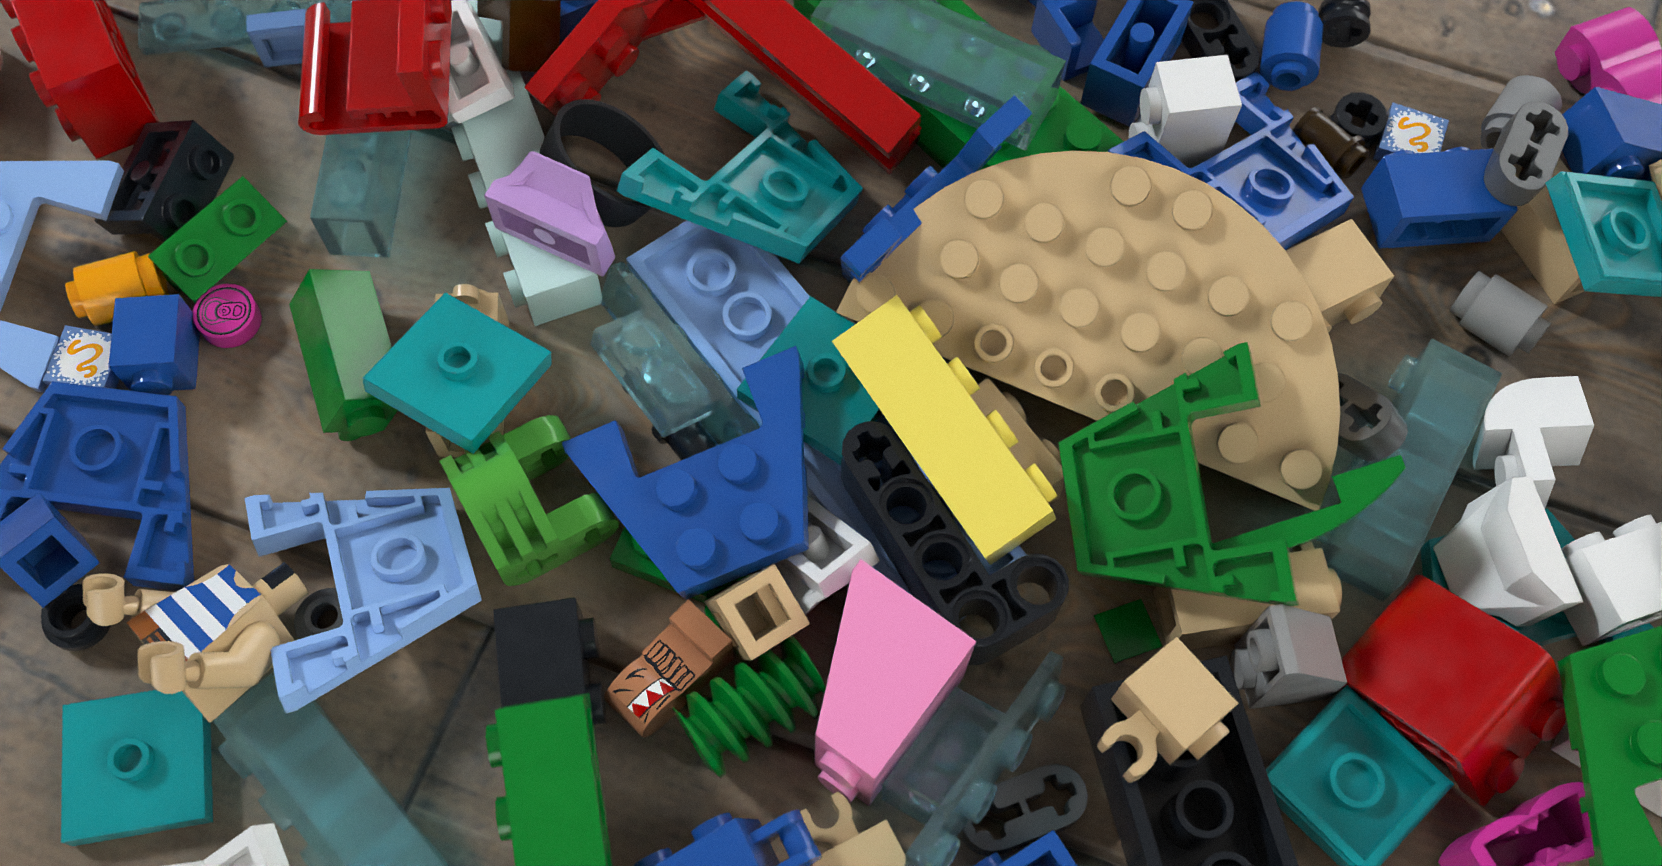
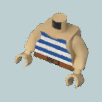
(206, 637)

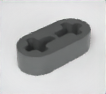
(1537, 159)
(1365, 406)
(1029, 825)

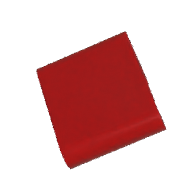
(378, 69)
(1458, 685)

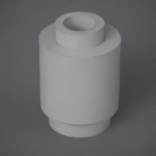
(1514, 95)
(1501, 313)

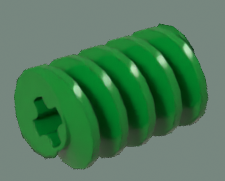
(752, 704)

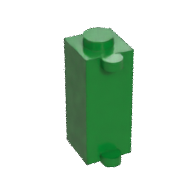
(340, 343)

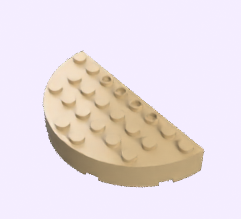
(1109, 283)

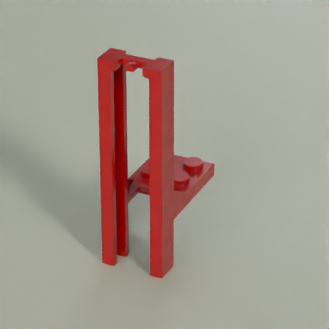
(764, 29)

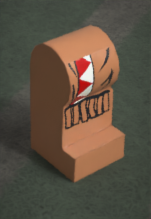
(670, 668)

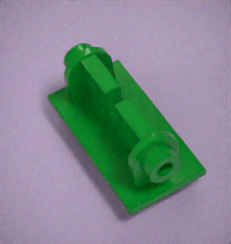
(217, 239)

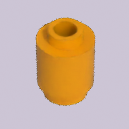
(116, 277)

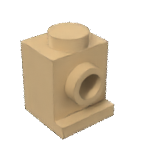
(757, 612)

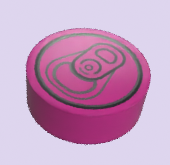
(227, 315)

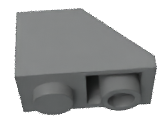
(1288, 658)

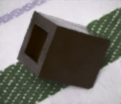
(529, 30)

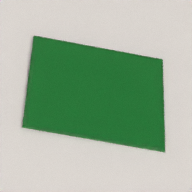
(1128, 631)

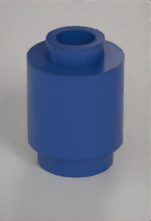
(1292, 46)

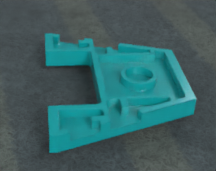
(770, 195)

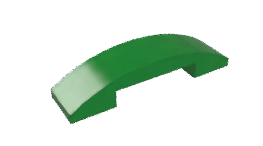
(1356, 491)

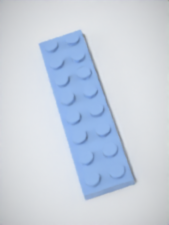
(732, 310)

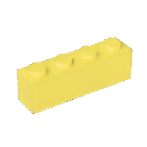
(946, 430)

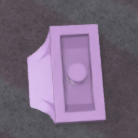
(553, 211)

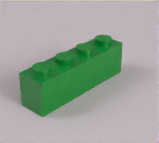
(550, 783)

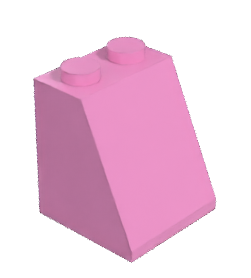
(884, 683)

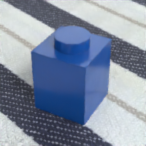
(154, 344)
(43, 550)

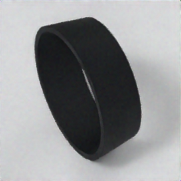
(614, 131)

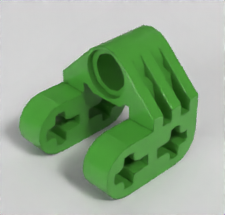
(507, 512)

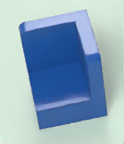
(1068, 32)

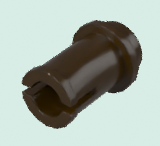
(1340, 149)

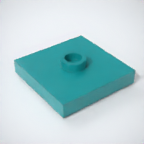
(1611, 231)
(458, 372)
(830, 389)
(134, 767)
(1354, 782)

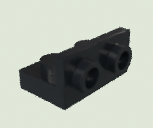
(167, 179)

